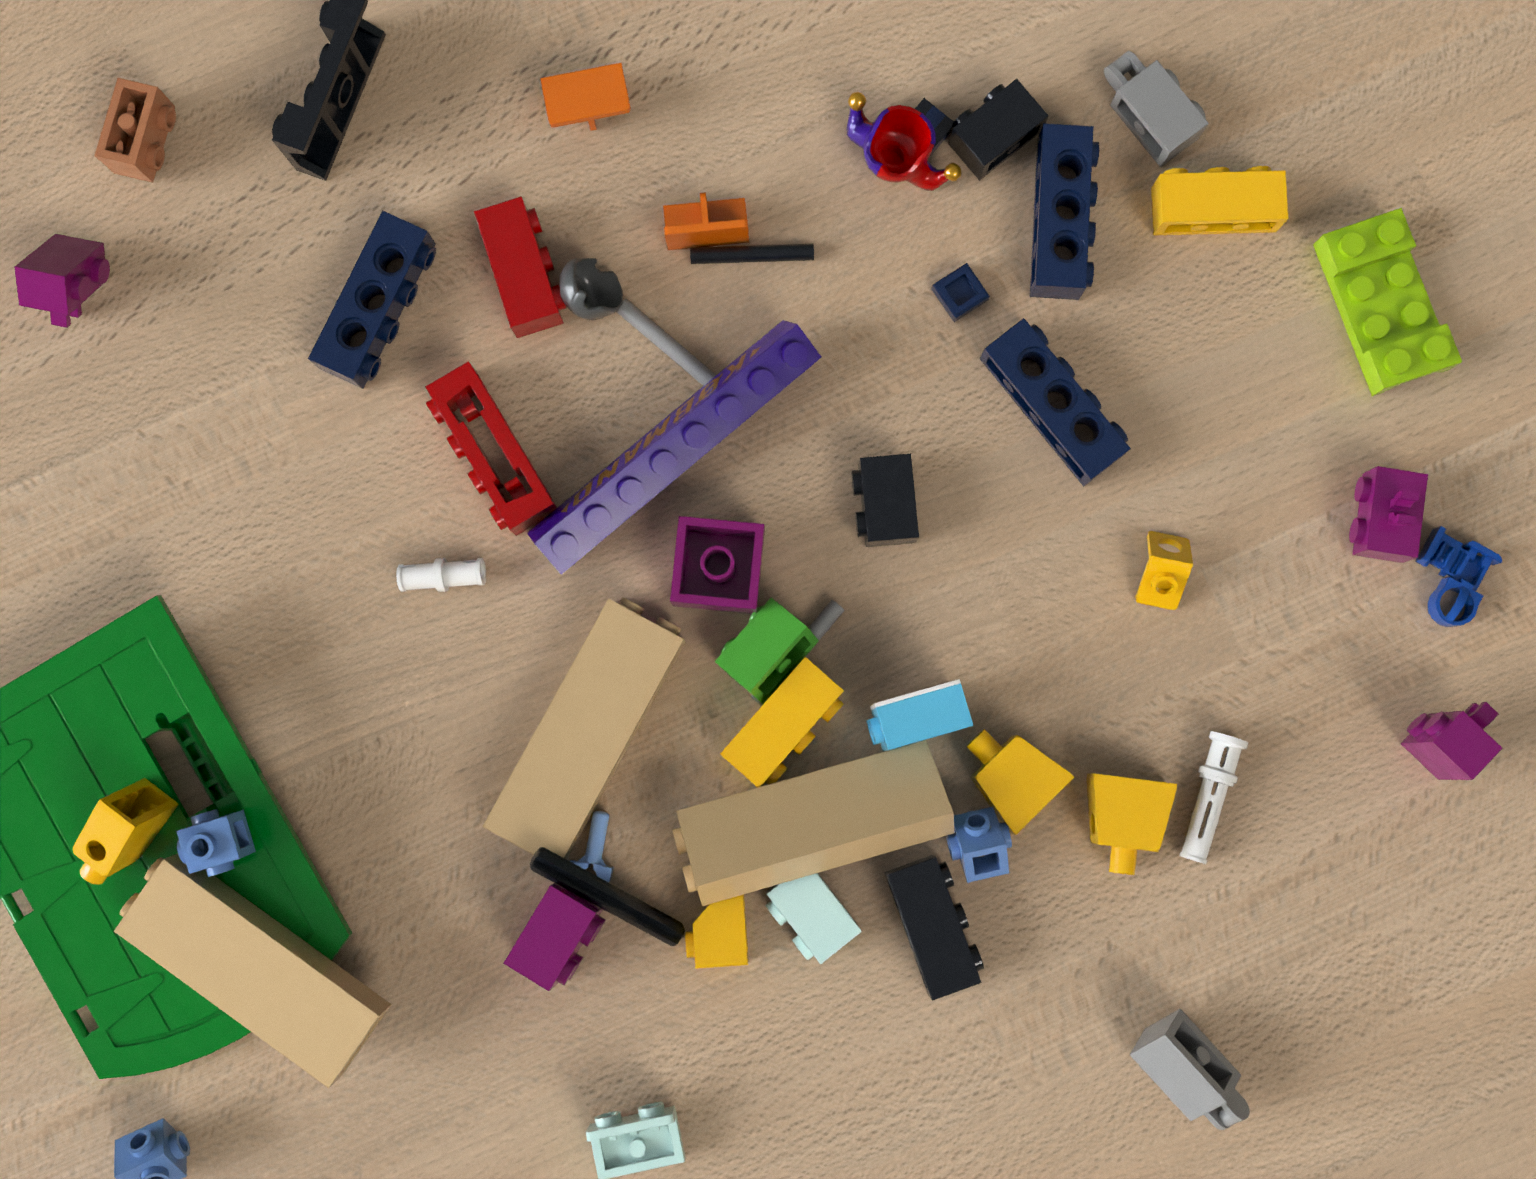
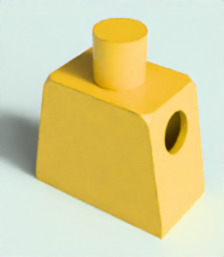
(1015, 778)
(1128, 816)
(121, 829)

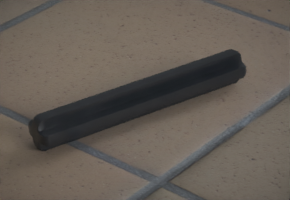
(607, 896)

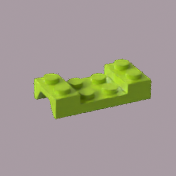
(1385, 302)

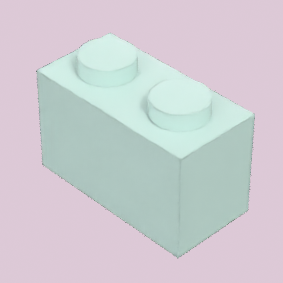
(814, 914)

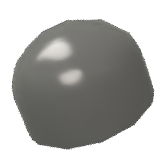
(589, 291)

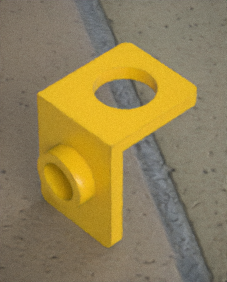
(1165, 571)

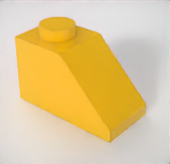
(719, 935)

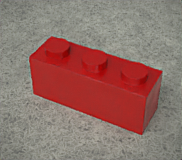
(520, 266)

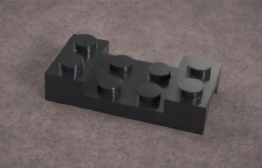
(315, 132)

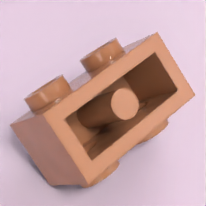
(136, 130)

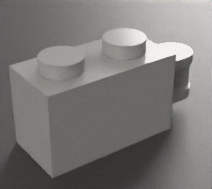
(1154, 107)
(1191, 1071)

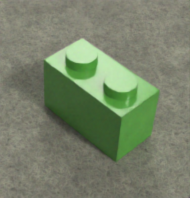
(766, 650)

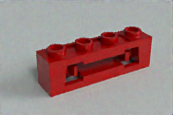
(455, 392)

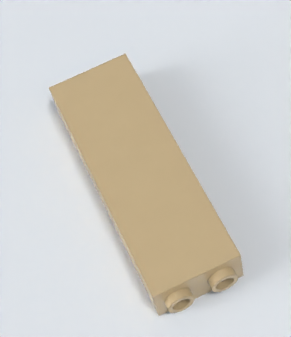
(586, 730)
(813, 823)
(252, 968)

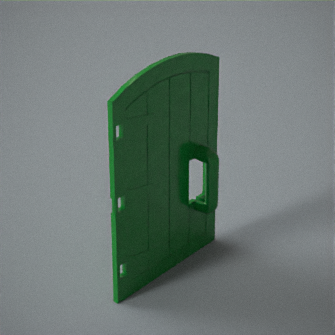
(79, 735)

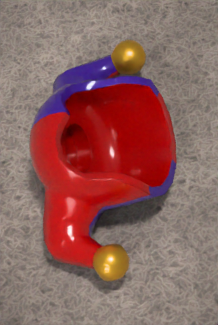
(898, 145)

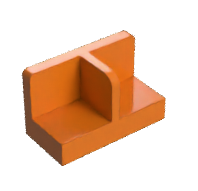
(585, 95)
(706, 223)

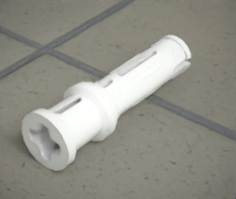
(1198, 848)

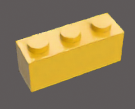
(1219, 201)
(783, 724)

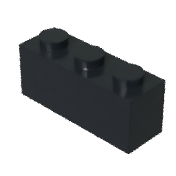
(935, 926)

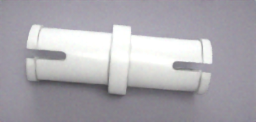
(441, 574)

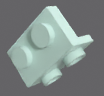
(636, 1140)

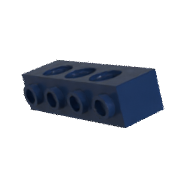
(1056, 148)
(388, 241)
(1030, 394)

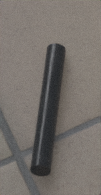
(754, 253)

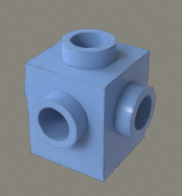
(978, 835)
(214, 842)
(152, 1153)

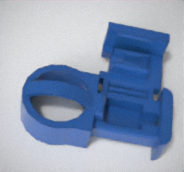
(1465, 573)

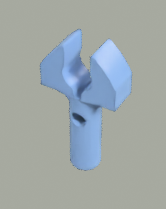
(595, 847)

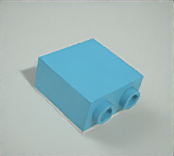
(919, 716)

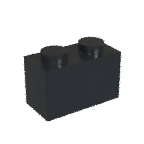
(997, 128)
(886, 499)

